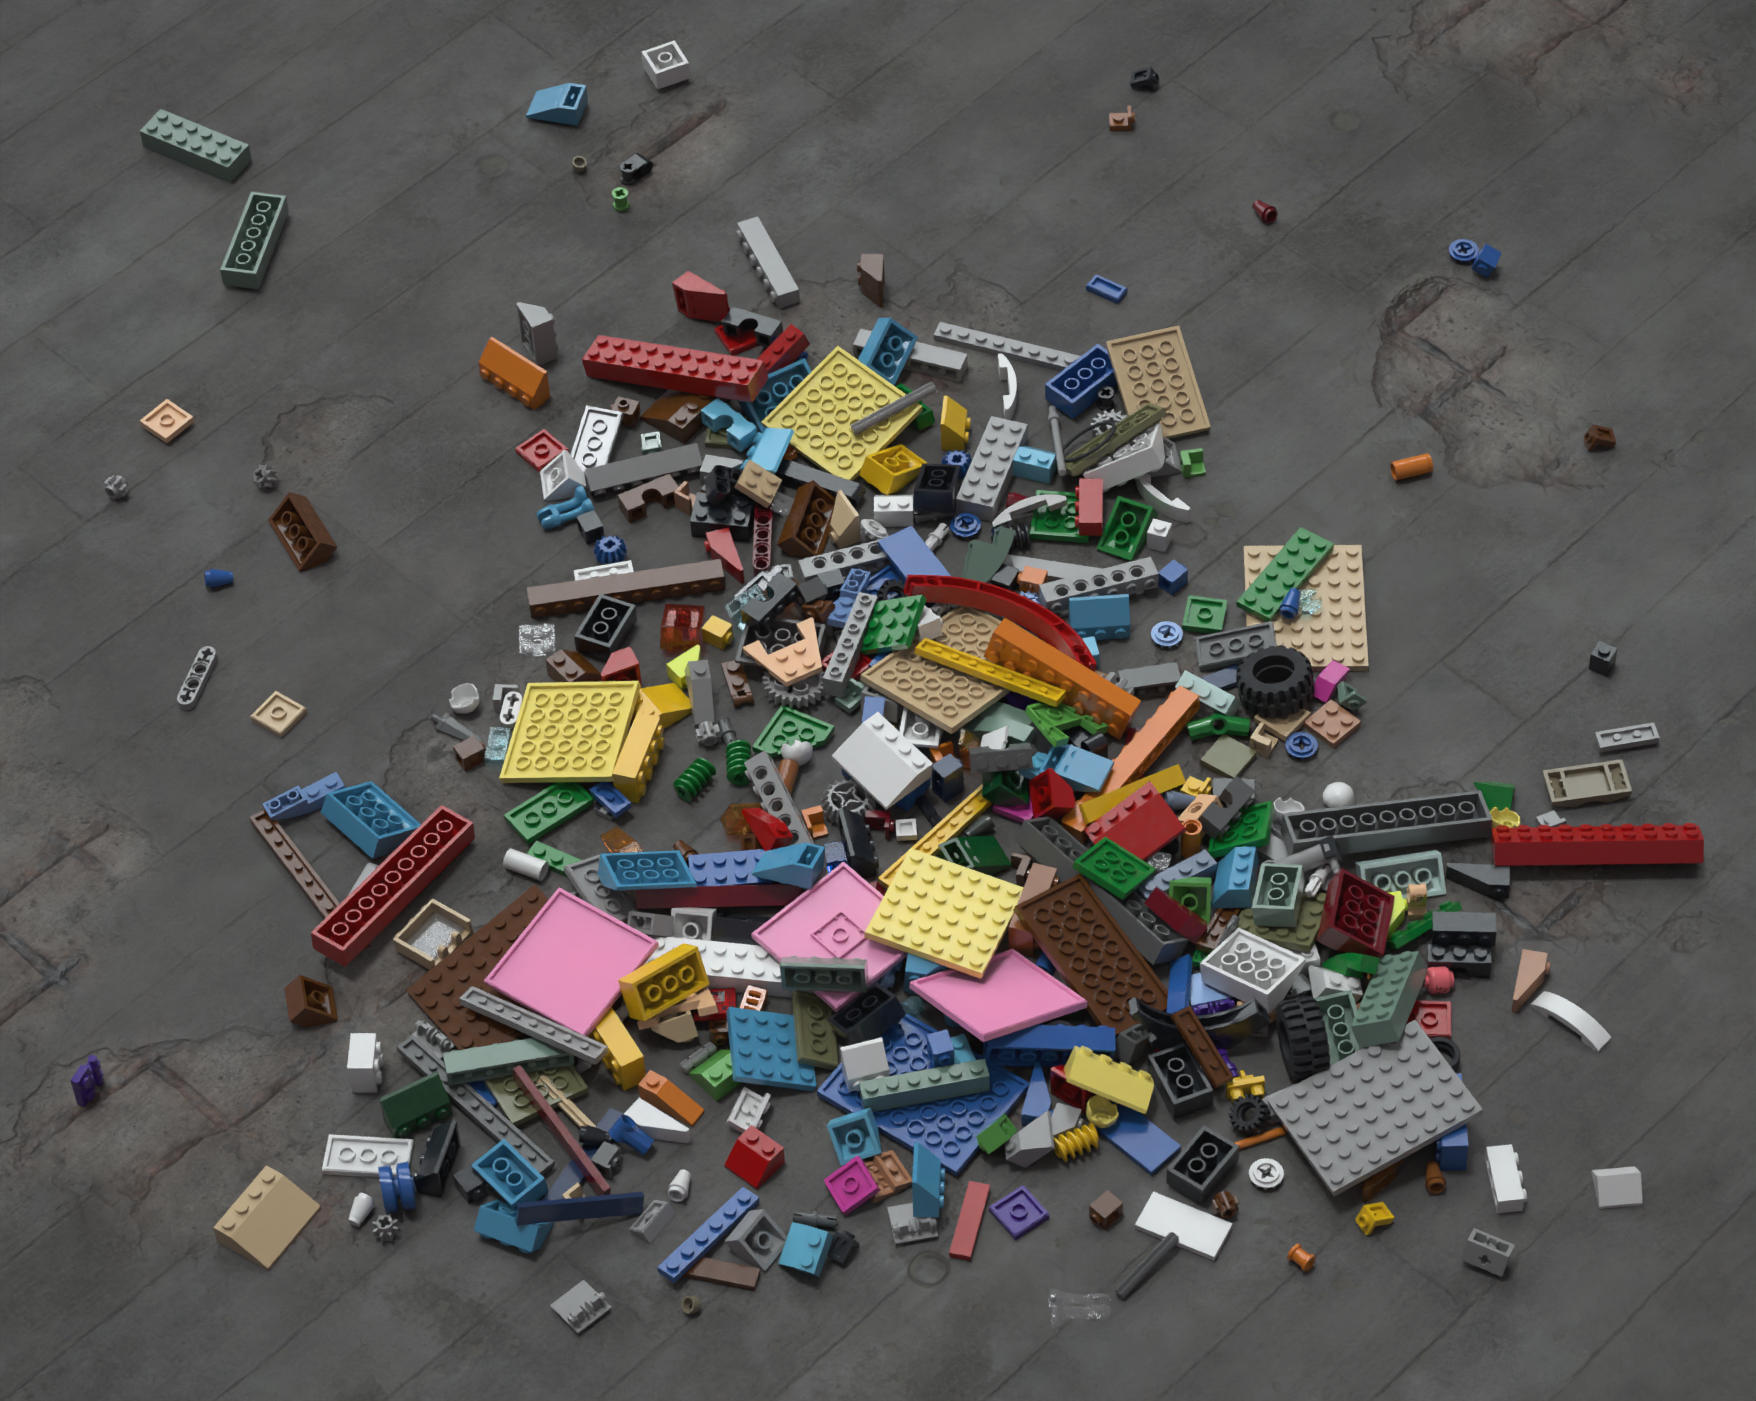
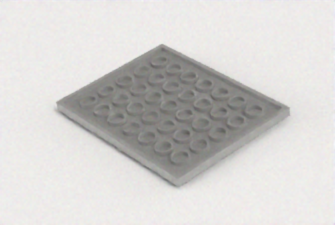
(1374, 1108)

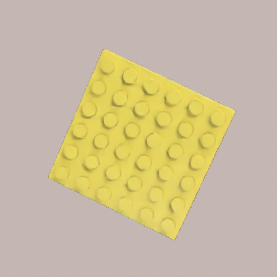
(828, 403)
(570, 732)
(944, 913)

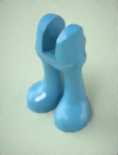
(552, 517)

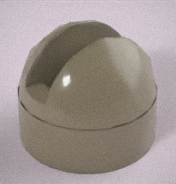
(576, 161)
(688, 1302)

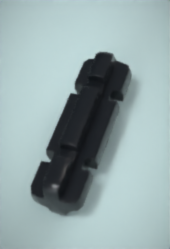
(928, 810)

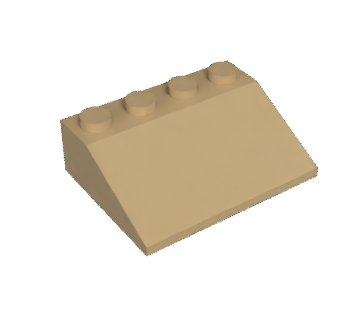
(266, 1218)

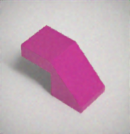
(1329, 679)

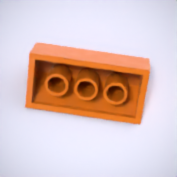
(514, 374)

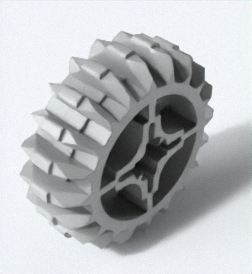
(845, 796)

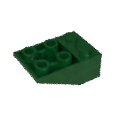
(975, 853)

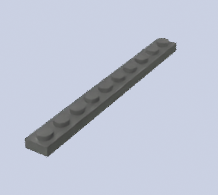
(475, 1105)

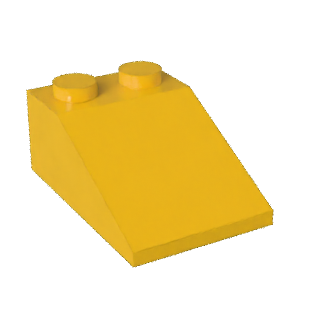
(891, 468)
(663, 701)

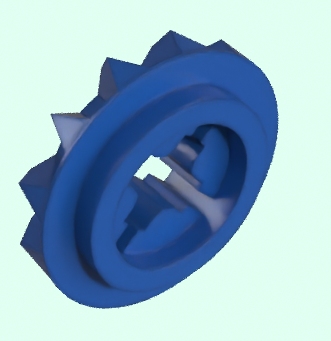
(1467, 246)
(968, 520)
(1308, 741)

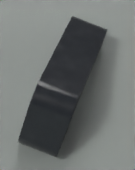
(721, 483)
(1083, 739)

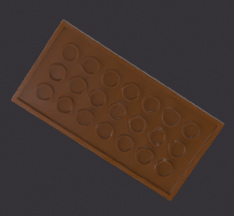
(1091, 952)

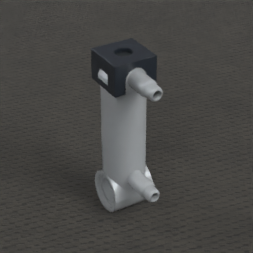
(1323, 853)

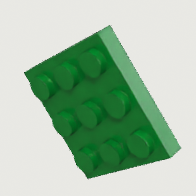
(1057, 524)
(893, 624)
(1248, 830)
(1114, 868)

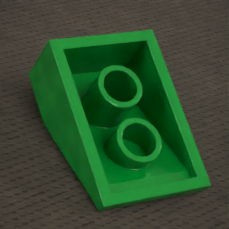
(1126, 528)

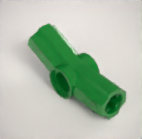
(1231, 725)

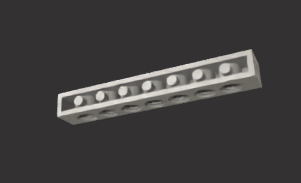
(764, 765)

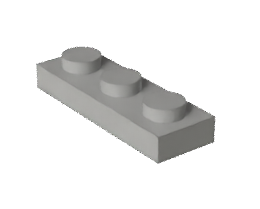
(1626, 737)

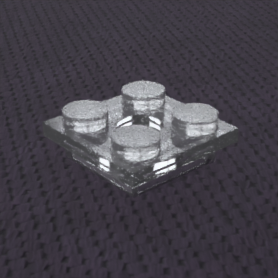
(531, 633)

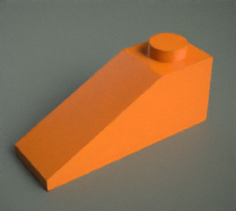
(669, 1098)

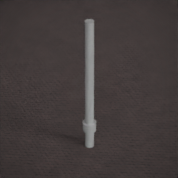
(1054, 420)

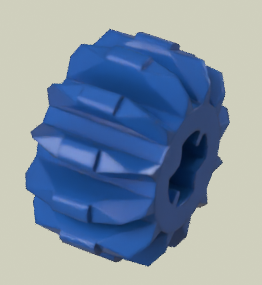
(958, 458)
(610, 550)

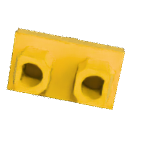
(1245, 1085)

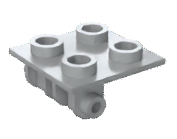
(432, 1038)
(910, 1228)
(581, 1306)

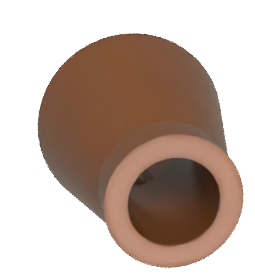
(1434, 1180)

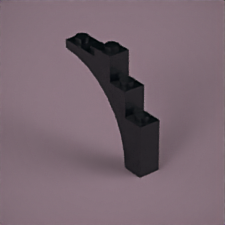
(1226, 1027)

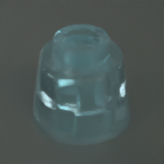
(913, 1006)

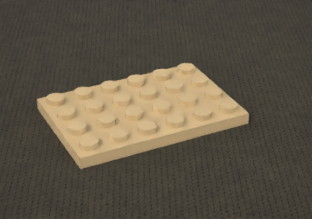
(1159, 372)

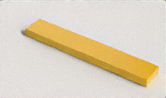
(1162, 781)

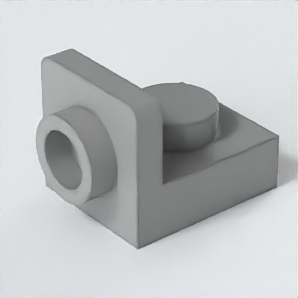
(1550, 819)

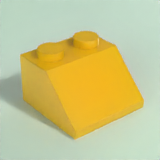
(954, 425)

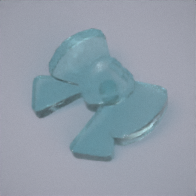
(1305, 602)

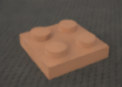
(1332, 723)

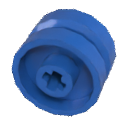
(397, 1187)

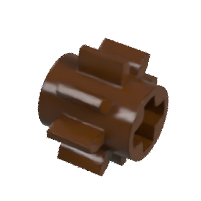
(1225, 1204)

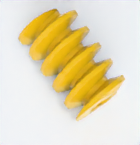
(1076, 1141)

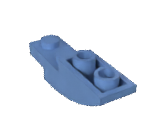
(855, 582)
(302, 801)

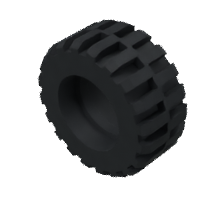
(1277, 698)
(1302, 1037)

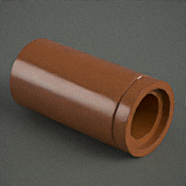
(788, 770)

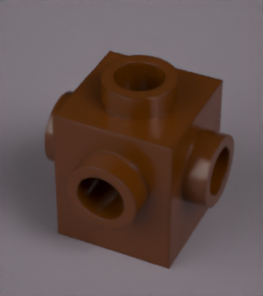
(630, 410)

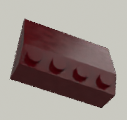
(1355, 915)

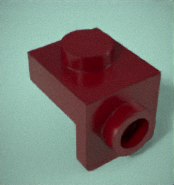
(880, 821)

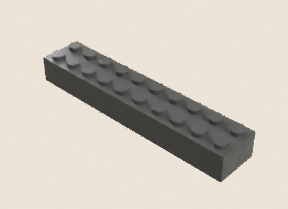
(1390, 823)
(1146, 930)

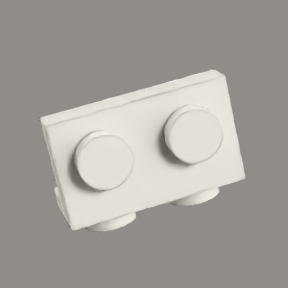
(748, 1110)

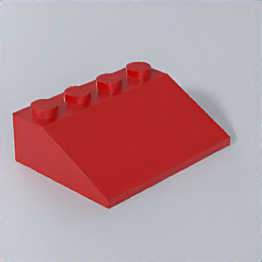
(1138, 823)

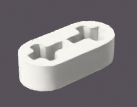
(507, 709)

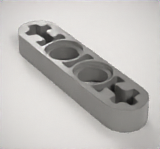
(193, 677)

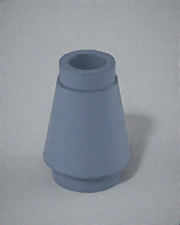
(1178, 800)

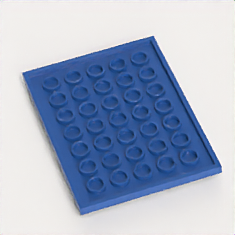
(943, 1125)

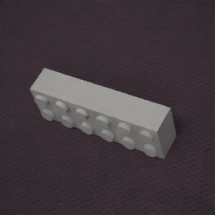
(991, 468)

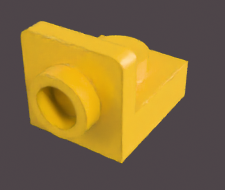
(1195, 787)
(1373, 1215)

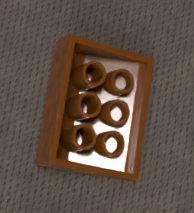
(678, 413)

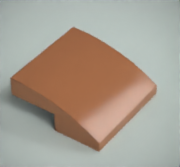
(888, 1174)

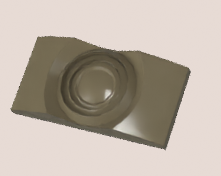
(1587, 783)

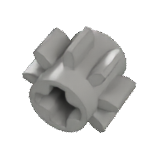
(265, 476)
(116, 487)
(708, 733)
(385, 1228)

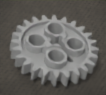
(802, 691)

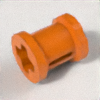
(1301, 1257)

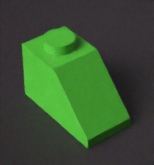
(996, 1134)

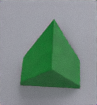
(1496, 794)

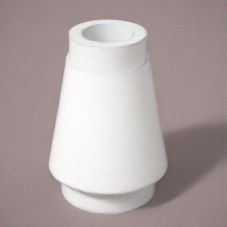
(679, 1186)
(360, 1209)

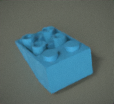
(559, 104)
(1078, 767)
(792, 864)

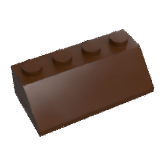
(808, 522)
(302, 532)

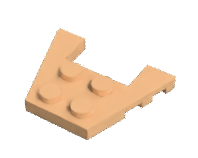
(794, 661)
(700, 1000)

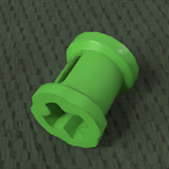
(620, 199)

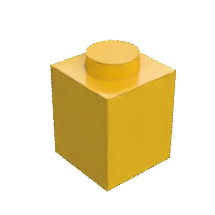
(717, 632)

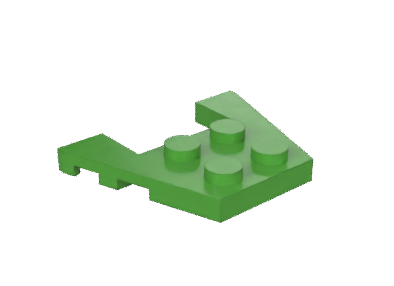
(1052, 720)

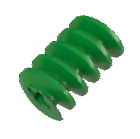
(736, 754)
(693, 779)

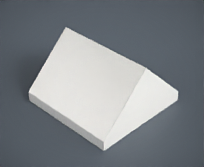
(1618, 1187)

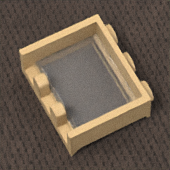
(433, 934)

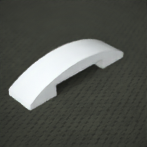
(1007, 373)
(1053, 501)
(1173, 509)
(1574, 1017)

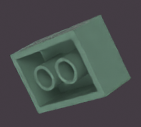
(1278, 895)

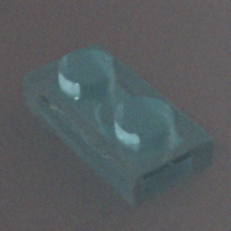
(497, 745)

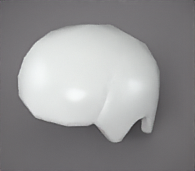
(464, 698)
(799, 752)
(1338, 795)
(1286, 807)

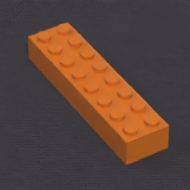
(1085, 689)

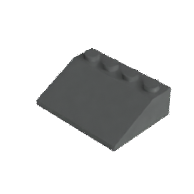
(777, 636)

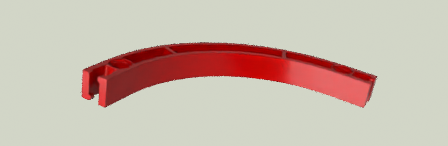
(1005, 604)

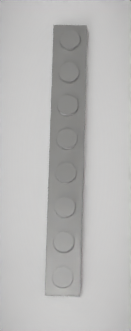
(1008, 347)
(533, 1025)

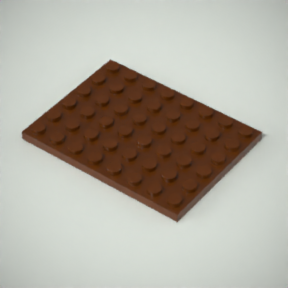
(469, 966)

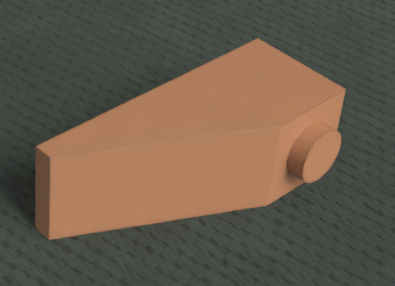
(1530, 976)

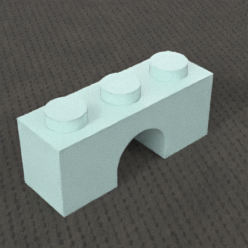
(1209, 694)

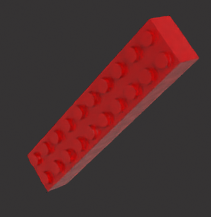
(675, 368)
(1597, 844)
(392, 886)

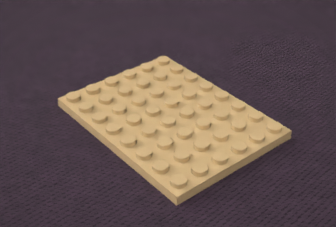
(1339, 625)
(936, 690)

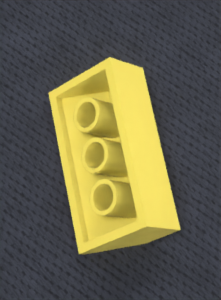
(1109, 1078)

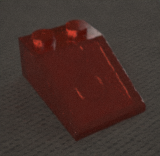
(681, 627)

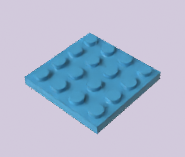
(766, 1050)

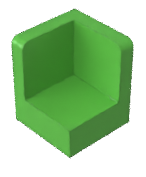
(1192, 463)

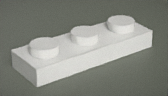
(603, 570)

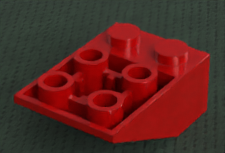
(700, 298)

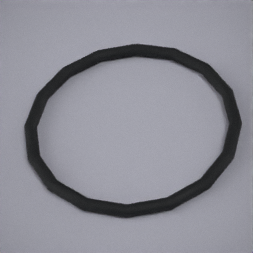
(1094, 449)

